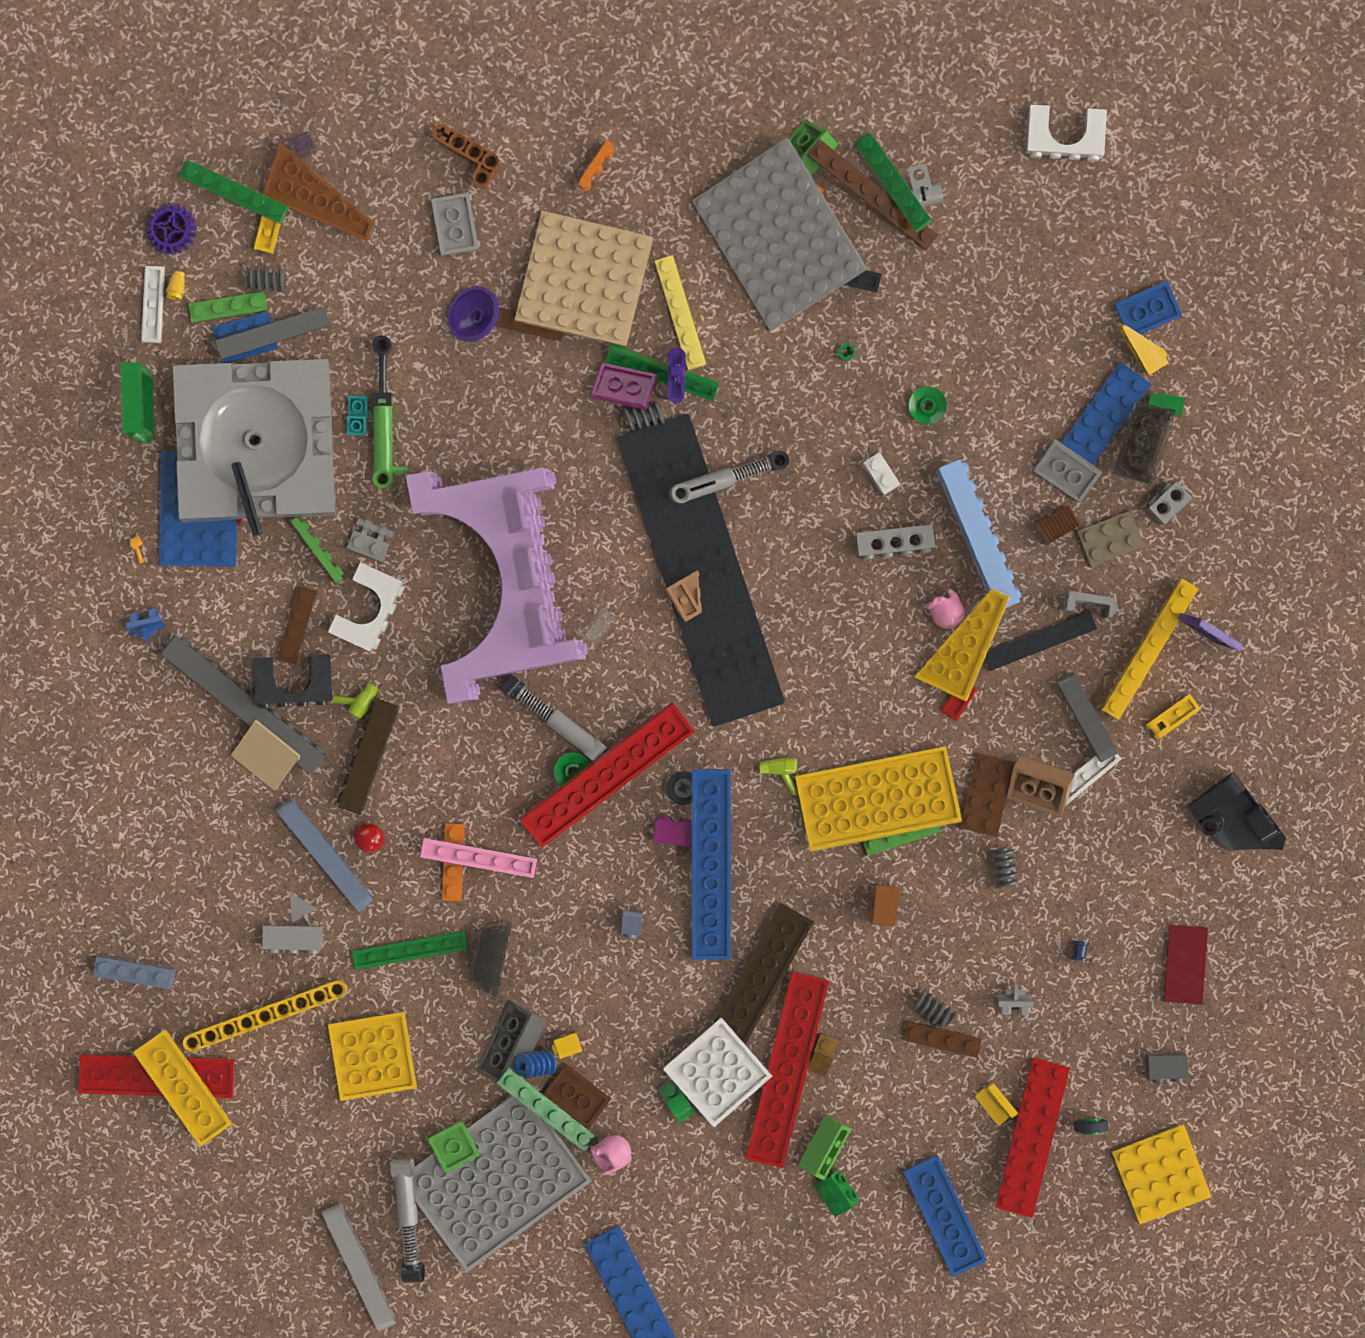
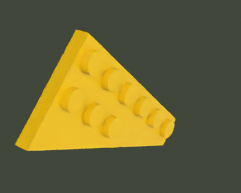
(963, 653)

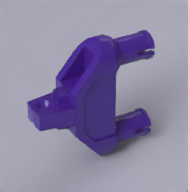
(676, 375)

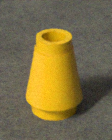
(175, 288)

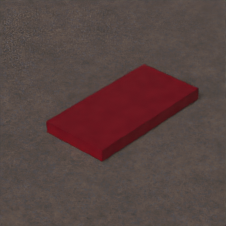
(1185, 964)

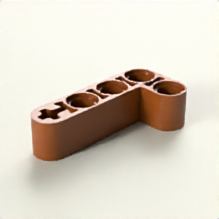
(464, 152)

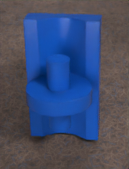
(145, 627)

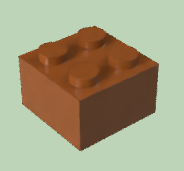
(884, 905)

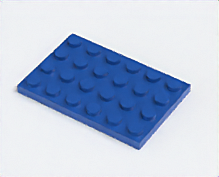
(191, 542)

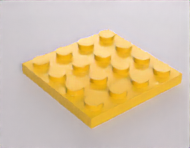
(372, 1056)
(1161, 1174)

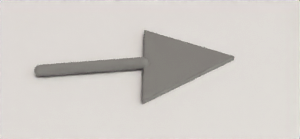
(300, 909)

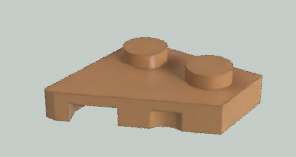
(686, 596)

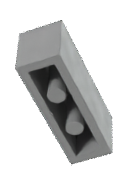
(292, 938)

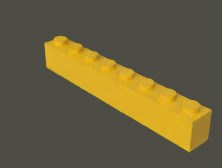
(1148, 649)

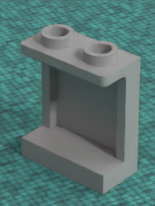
(1072, 598)

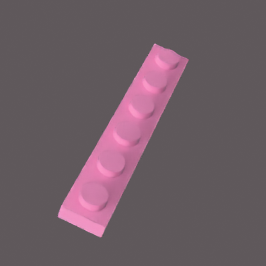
(478, 857)

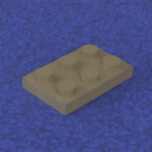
(1110, 538)

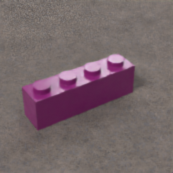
(674, 831)

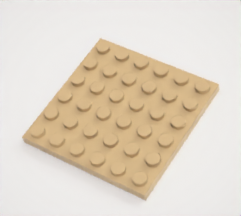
(584, 279)

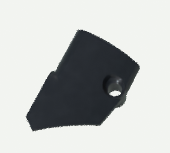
(1236, 816)

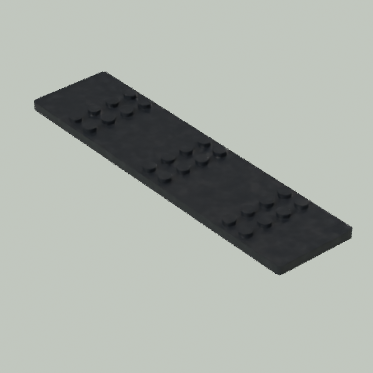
(693, 536)

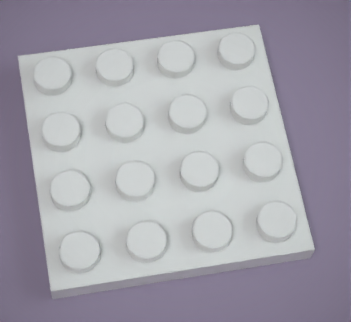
(717, 1072)

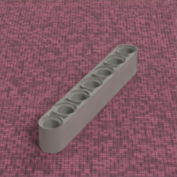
(359, 1267)

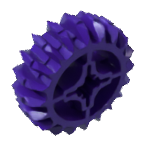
(155, 224)

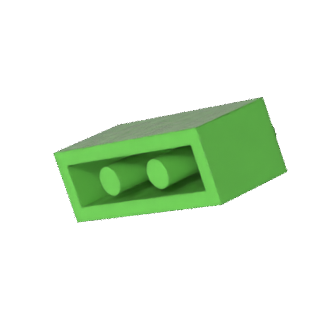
(824, 1147)

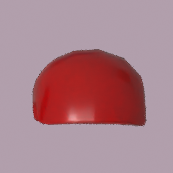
(369, 838)

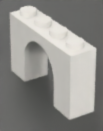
(1041, 142)
(367, 634)

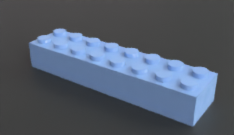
(976, 530)

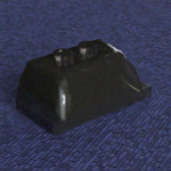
(1144, 443)
(489, 956)

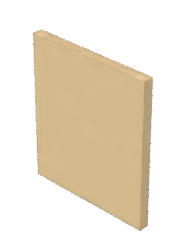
(265, 755)

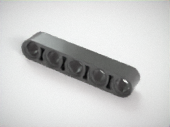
(1086, 717)

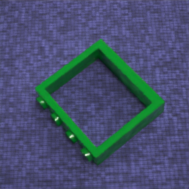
(137, 402)

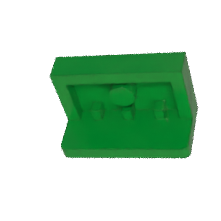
(837, 1193)

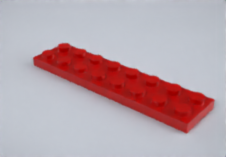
(128, 1077)
(1032, 1138)

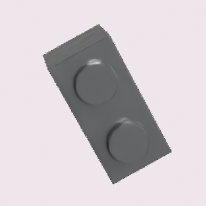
(1167, 1067)

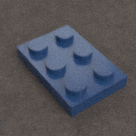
(1149, 309)
(242, 325)

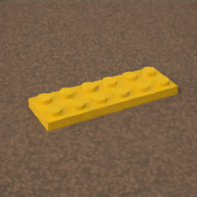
(183, 1088)

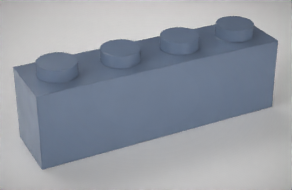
(134, 972)

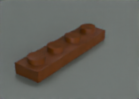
(506, 320)
(297, 625)
(942, 1039)

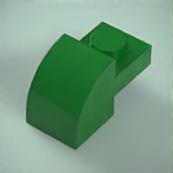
(677, 1101)

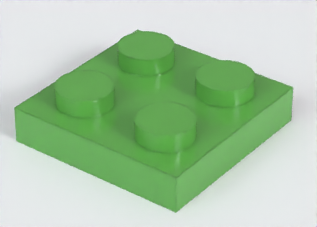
(453, 1146)

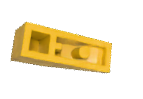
(1148, 355)

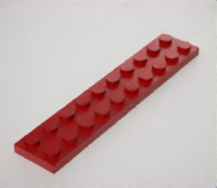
(606, 774)
(788, 1069)

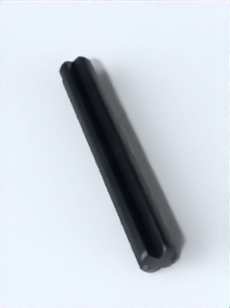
(246, 498)

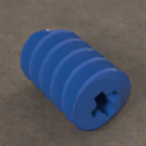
(535, 1064)

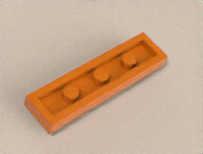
(453, 872)

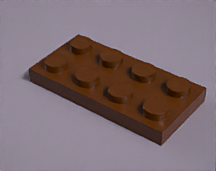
(987, 795)

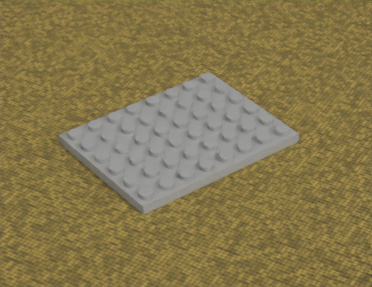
(779, 234)
(503, 1191)

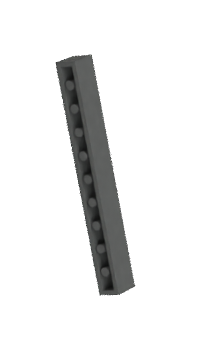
(240, 701)

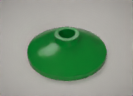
(934, 398)
(566, 761)

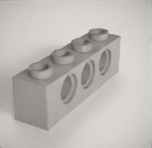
(924, 533)

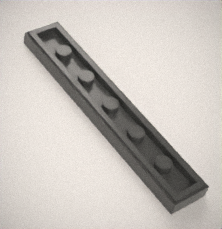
(272, 333)

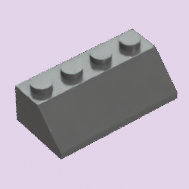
(514, 1035)

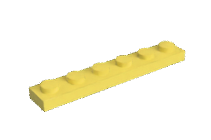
(680, 312)

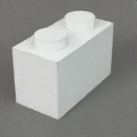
(881, 474)

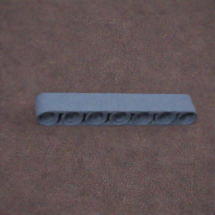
(325, 854)

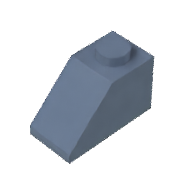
(631, 923)

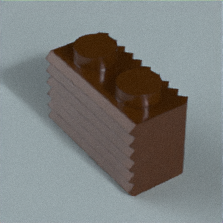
(1057, 524)

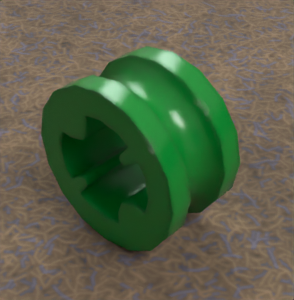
(849, 357)

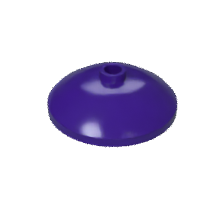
(467, 309)

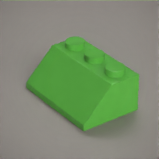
(805, 138)

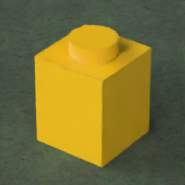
(567, 1045)

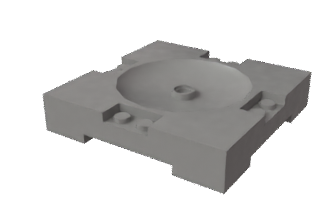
(228, 406)

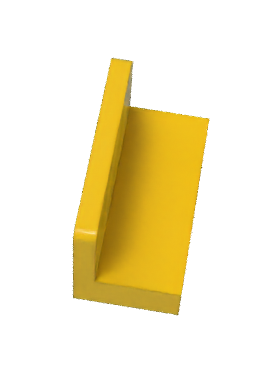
(995, 1104)

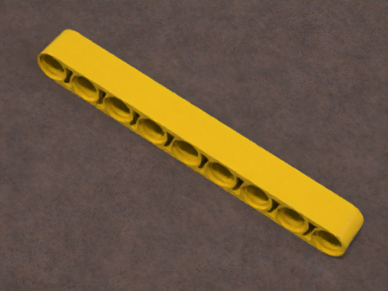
(257, 1021)

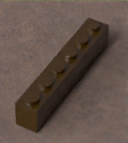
(369, 756)

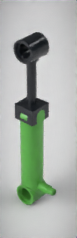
(382, 422)

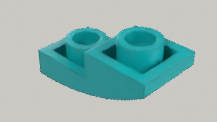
(357, 414)

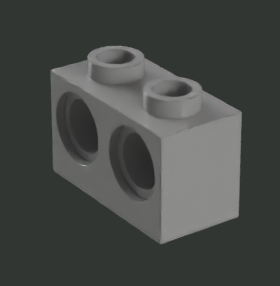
(1172, 507)

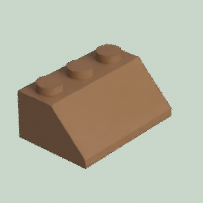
(1040, 786)

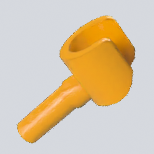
(135, 543)

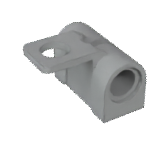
(926, 193)

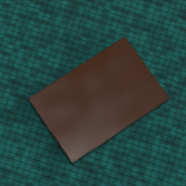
(577, 1096)

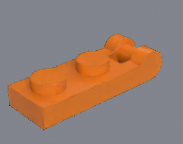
(596, 167)

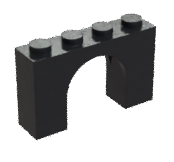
(266, 691)

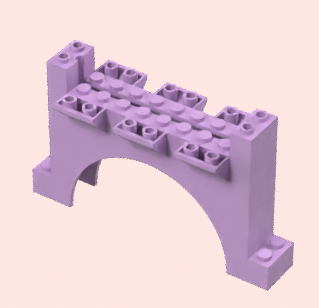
(527, 625)

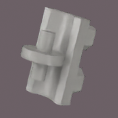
(1015, 998)

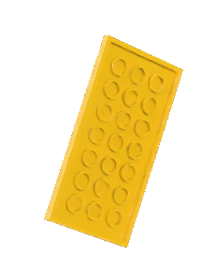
(878, 799)

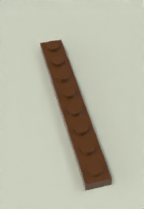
(869, 192)

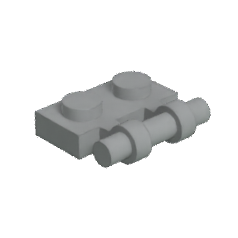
(368, 545)

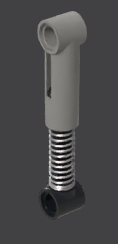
(727, 477)
(555, 719)
(403, 1173)

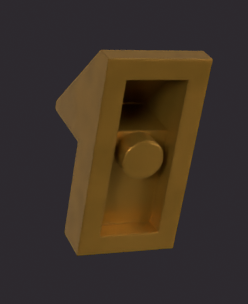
(823, 1054)

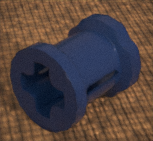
(1079, 950)

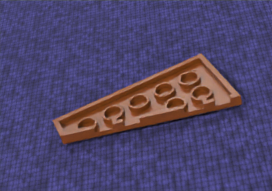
(308, 193)

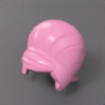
(946, 611)
(611, 1153)

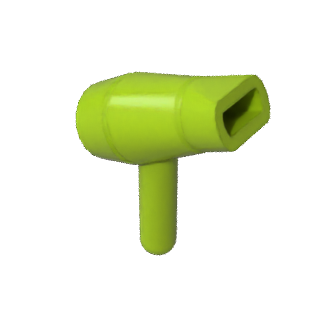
(361, 703)
(781, 767)

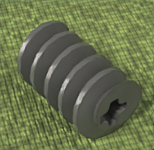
(265, 278)
(643, 416)
(1004, 867)
(933, 1009)

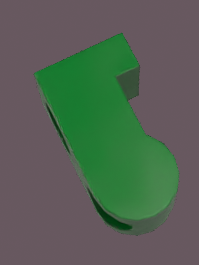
(1168, 402)

